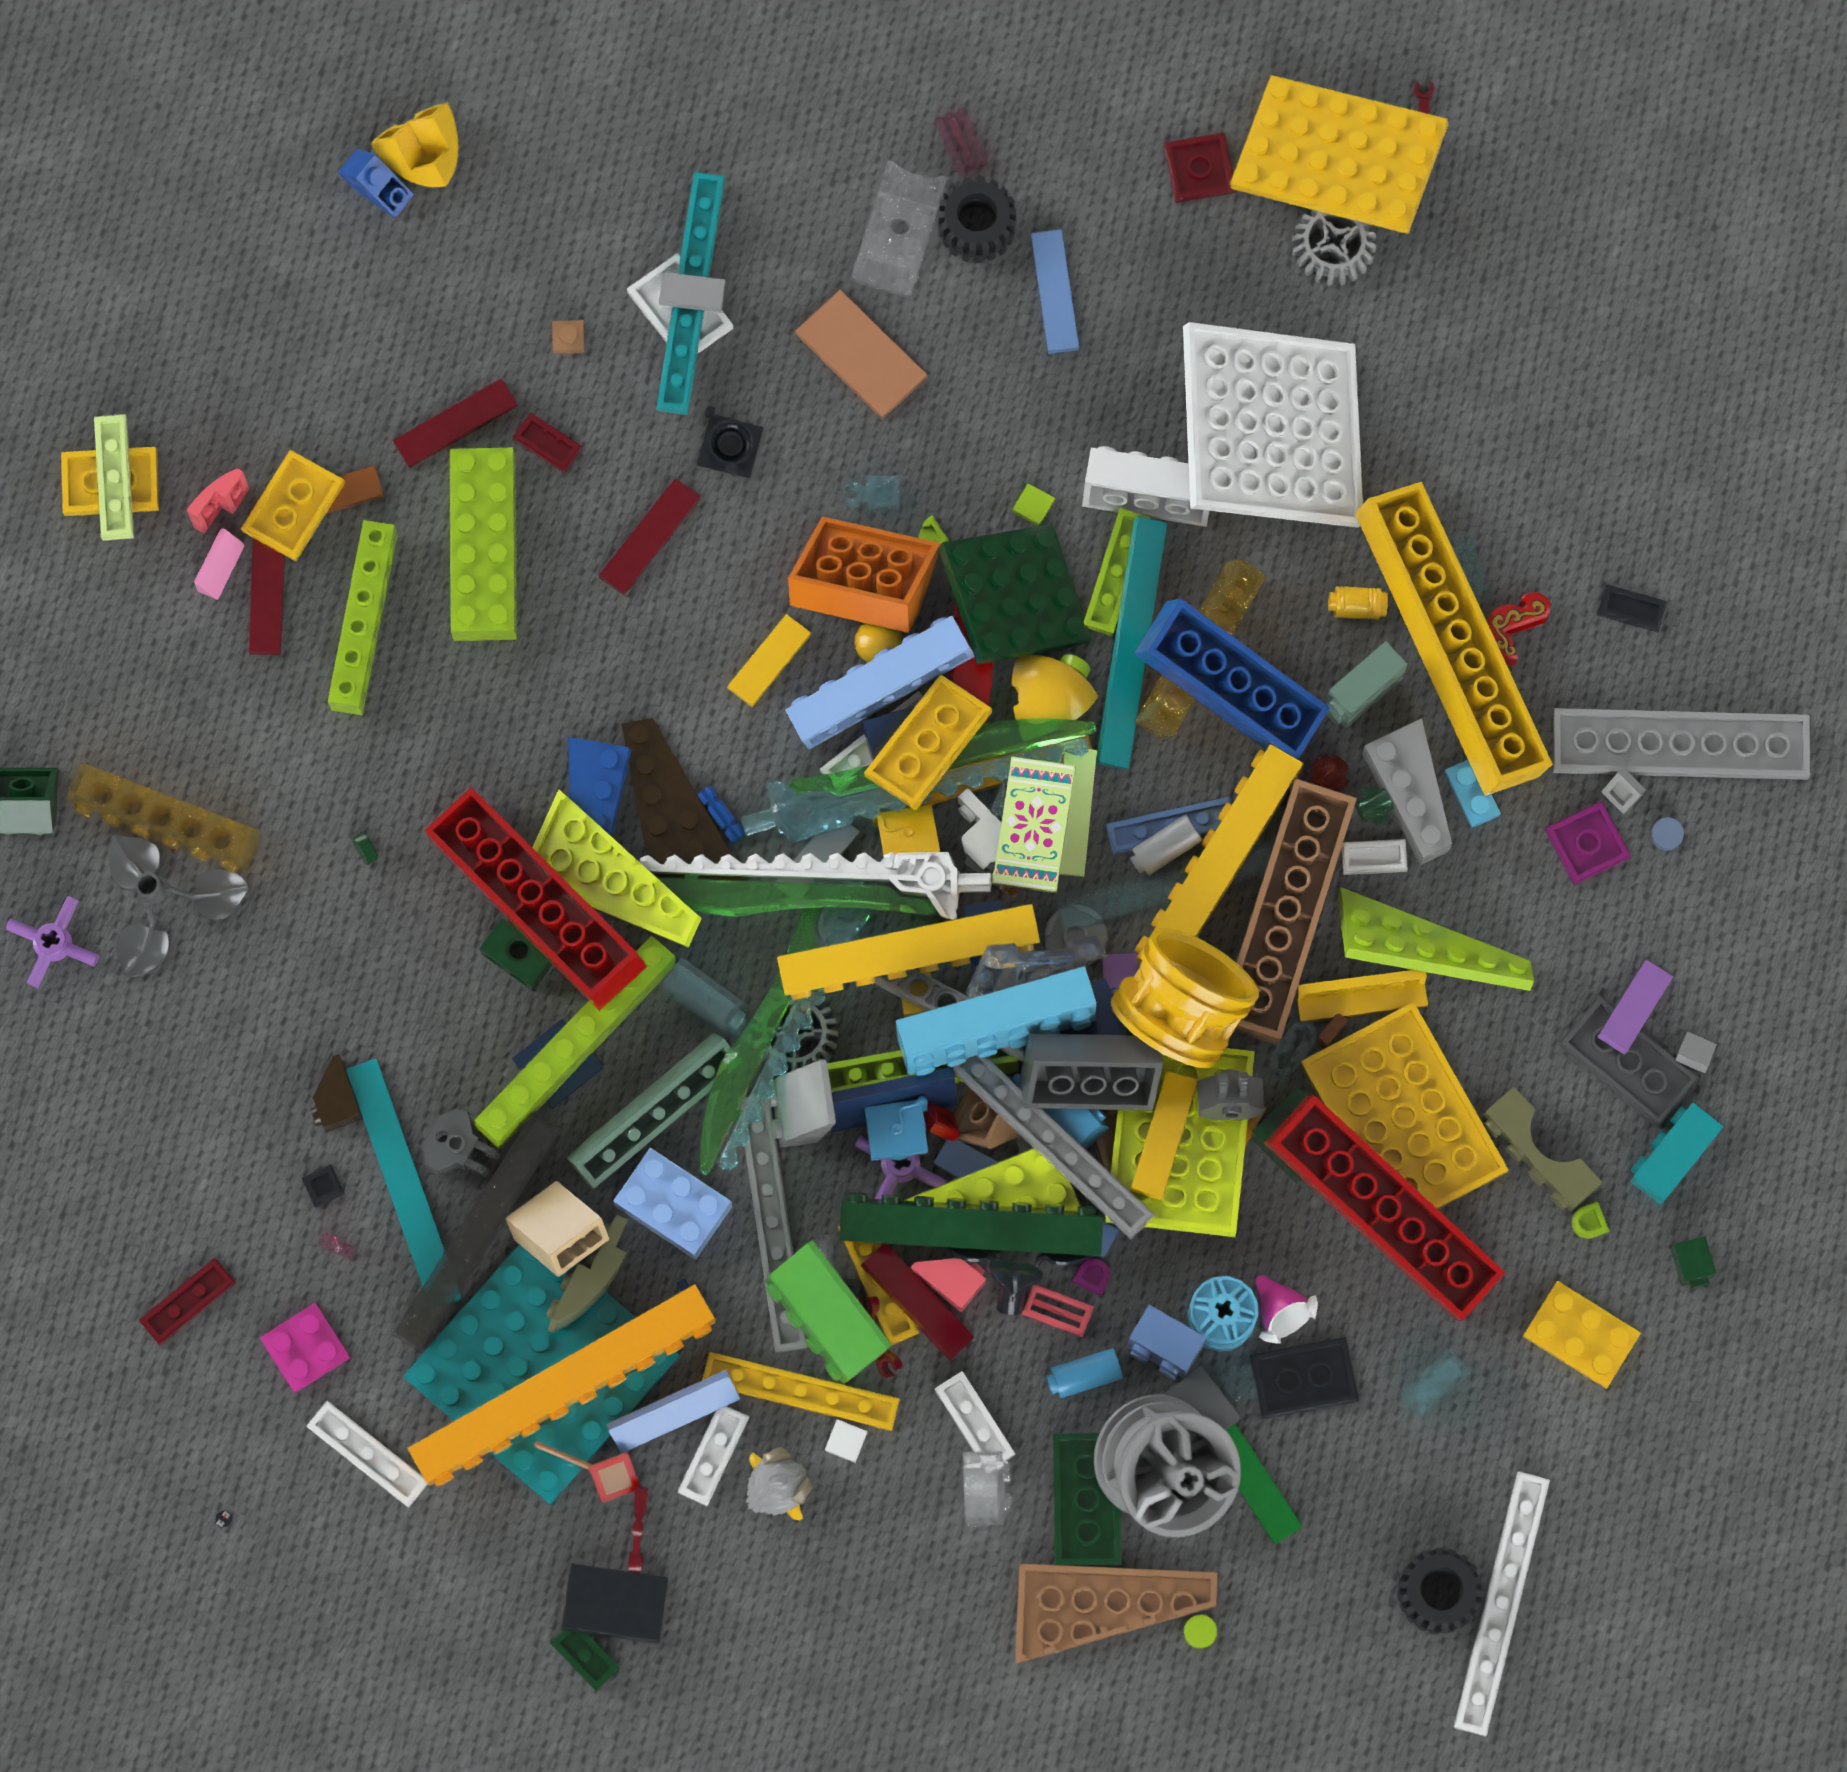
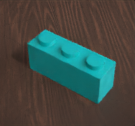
(1675, 1152)

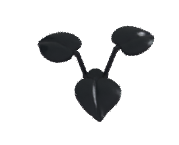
(1014, 1278)

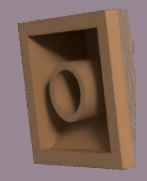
(980, 1123)

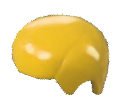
(873, 639)

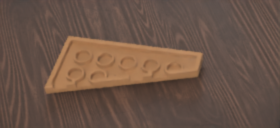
(1087, 1604)

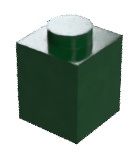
(1693, 1262)

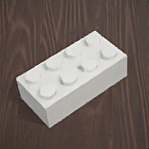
(1140, 485)

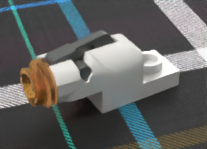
(982, 839)

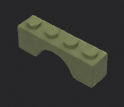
(1568, 1181)

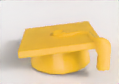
(908, 830)

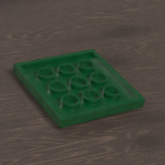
(1014, 593)

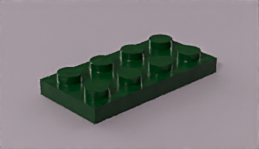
(1084, 1518)

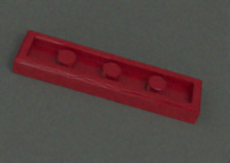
(455, 423)
(649, 536)
(266, 600)
(917, 1301)

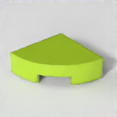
(932, 531)

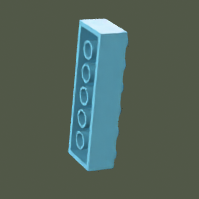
(996, 1021)

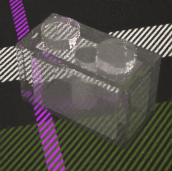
(984, 1488)

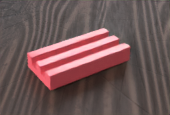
(1051, 1321)

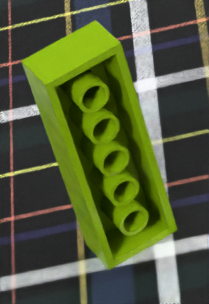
(483, 544)

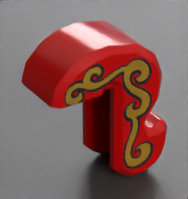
(1513, 619)

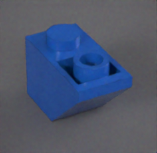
(375, 182)

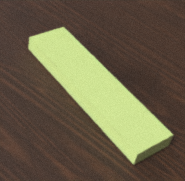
(114, 477)
(1078, 822)

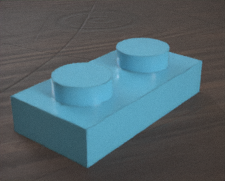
(1470, 796)

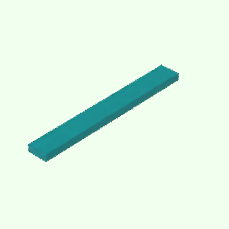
(687, 323)
(1133, 624)
(397, 1167)

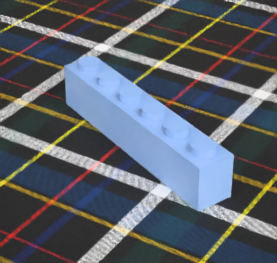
(879, 682)

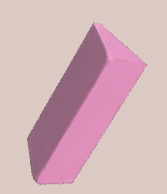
(218, 564)

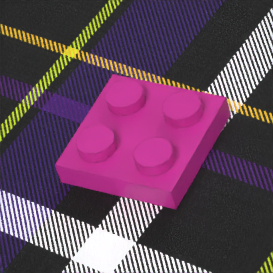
(305, 1348)

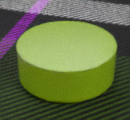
(1076, 663)
(1200, 1631)

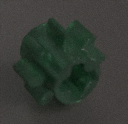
(1374, 805)

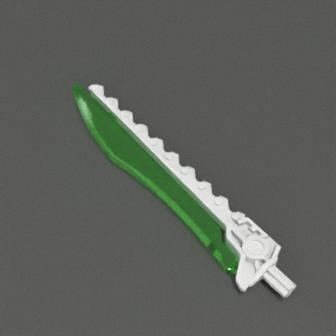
(911, 872)

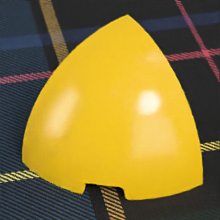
(422, 148)
(1050, 689)

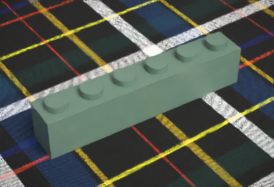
(649, 1113)

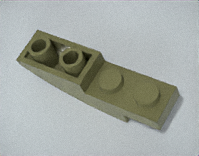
(589, 1281)

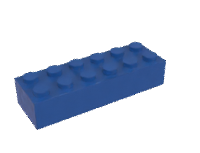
(1230, 679)

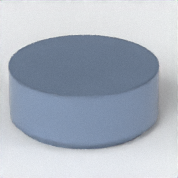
(1667, 834)

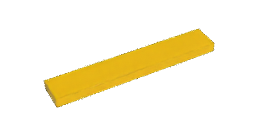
(806, 1392)

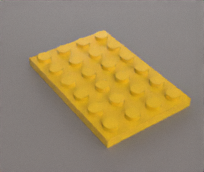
(1339, 154)
(1407, 1106)

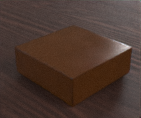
(1331, 1031)

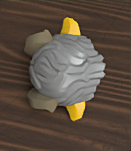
(777, 1484)

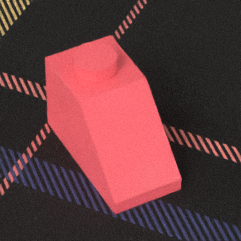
(952, 1279)

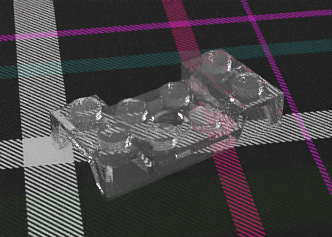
(891, 259)
(1007, 967)

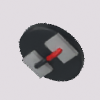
(223, 1519)

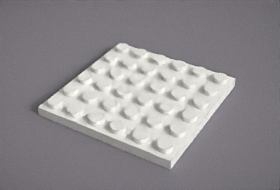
(1272, 425)

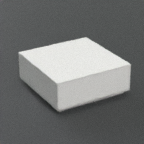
(846, 1441)

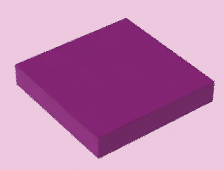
(1587, 843)

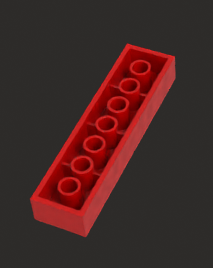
(535, 899)
(1384, 1207)

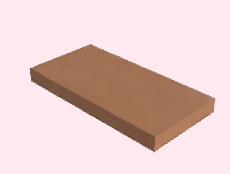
(861, 354)

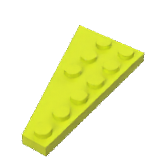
(610, 875)

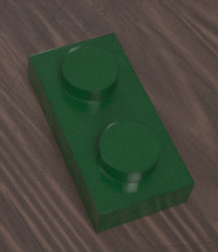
(586, 1657)

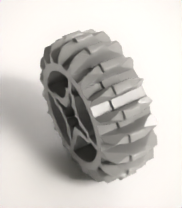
(1314, 257)
(810, 1034)

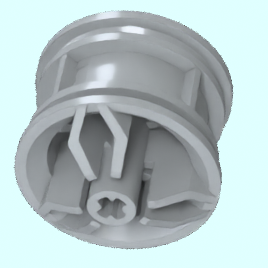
(1200, 1484)

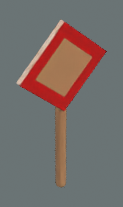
(611, 1476)

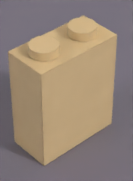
(557, 1228)

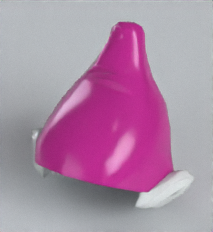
(1282, 1309)

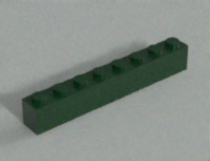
(971, 1225)

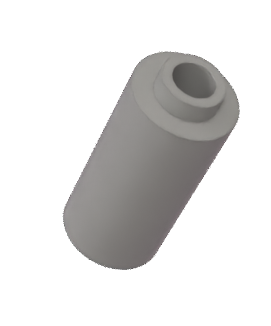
(1165, 845)

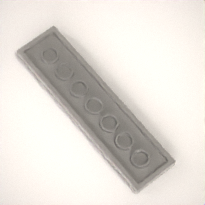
(1681, 743)

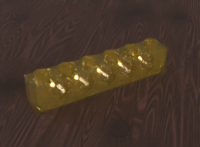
(1223, 606)
(92, 781)

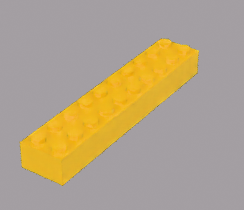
(1453, 638)

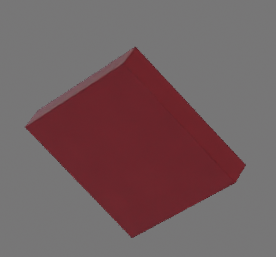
(1199, 167)

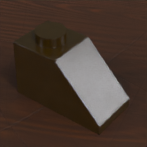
(335, 1098)

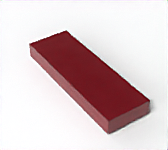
(187, 1301)

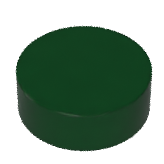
(365, 848)

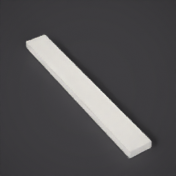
(1501, 1603)

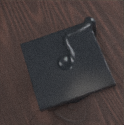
(729, 445)

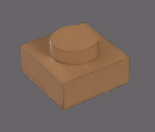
(568, 336)

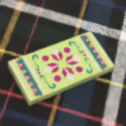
(1034, 824)

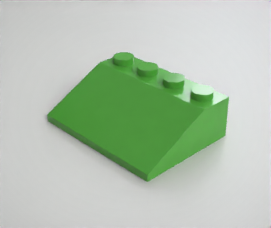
(827, 1313)

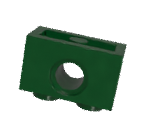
(498, 950)

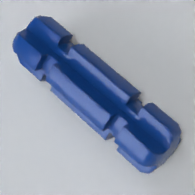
(721, 814)

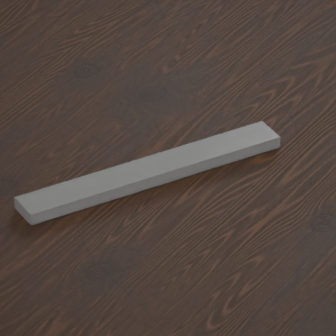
(1055, 1145)
(771, 1220)

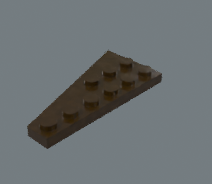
(667, 804)

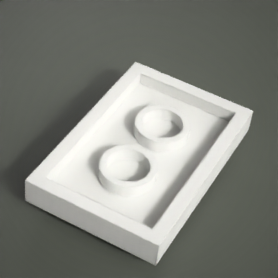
(646, 296)

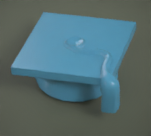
(897, 1129)

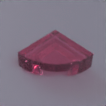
(332, 1245)

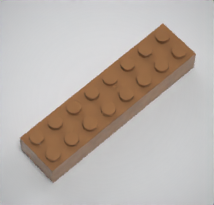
(1291, 903)

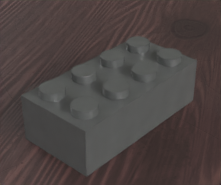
(1090, 1072)

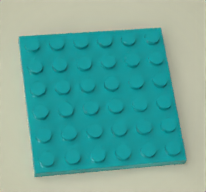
(505, 1341)

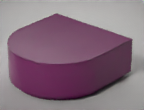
(1092, 1276)

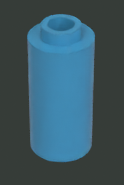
(1084, 1373)

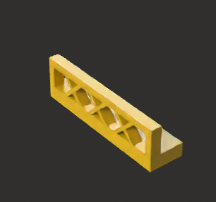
(1357, 996)

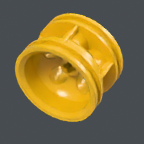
(1185, 998)

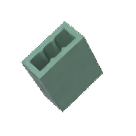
(1365, 685)

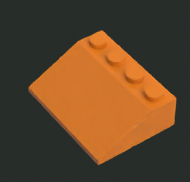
(863, 574)

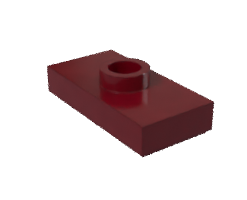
(547, 443)

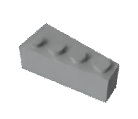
(1406, 771)

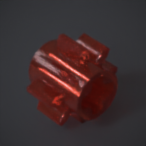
(1330, 772)

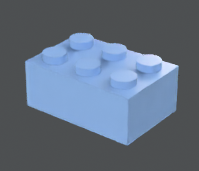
(672, 1203)

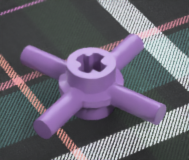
(55, 952)
(904, 1175)

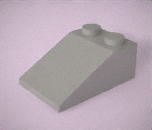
(802, 1105)

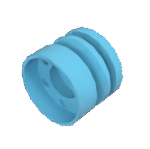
(1231, 1330)

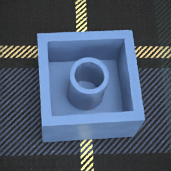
(1165, 1343)

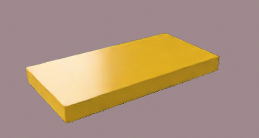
(928, 742)

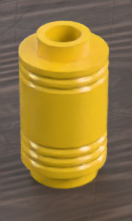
(1358, 603)

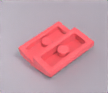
(223, 493)

